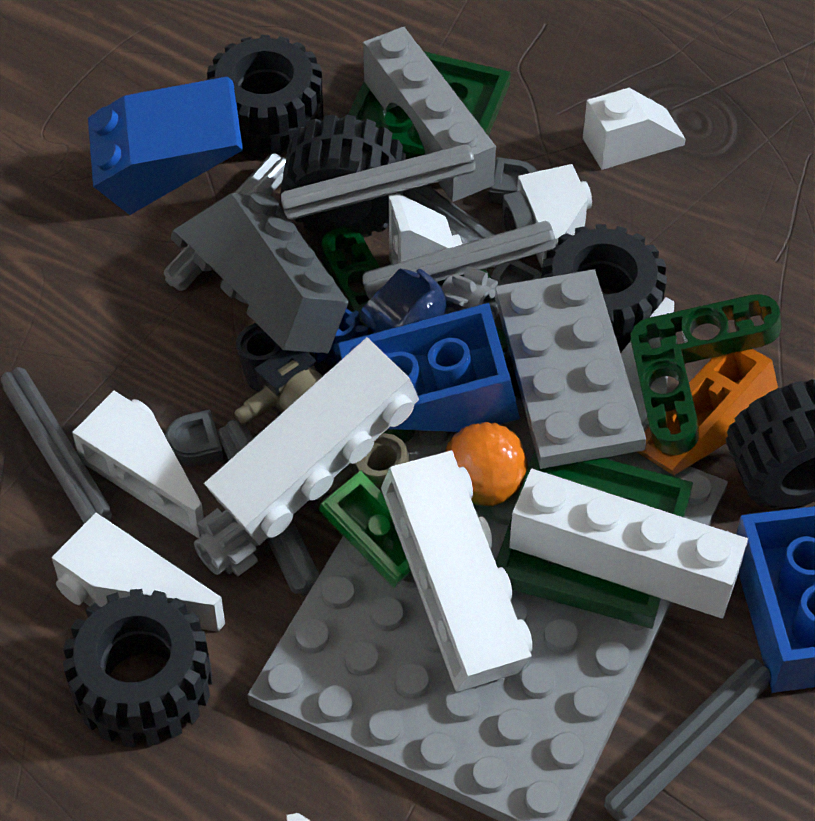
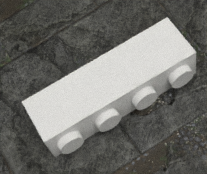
(313, 441)
(627, 542)
(456, 570)

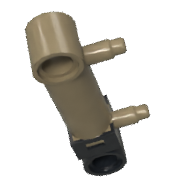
(282, 379)

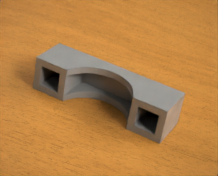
(404, 76)

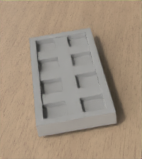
(569, 369)

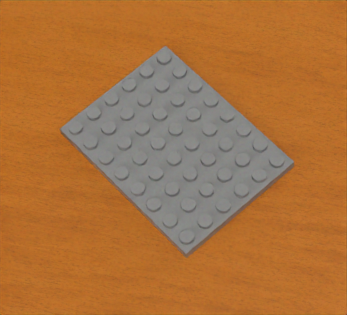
(374, 681)

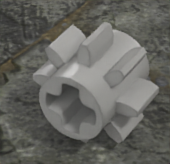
(470, 291)
(225, 544)

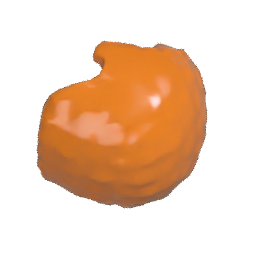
(492, 459)

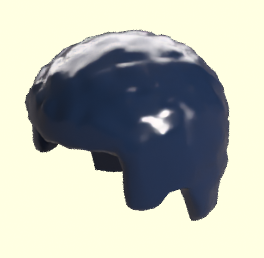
(404, 300)

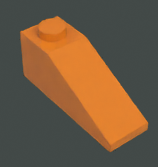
(719, 395)

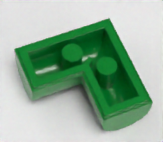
(365, 521)

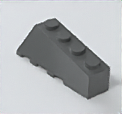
(268, 268)

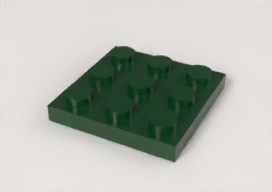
(476, 85)
(579, 589)

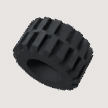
(274, 90)
(335, 150)
(620, 265)
(776, 446)
(132, 628)

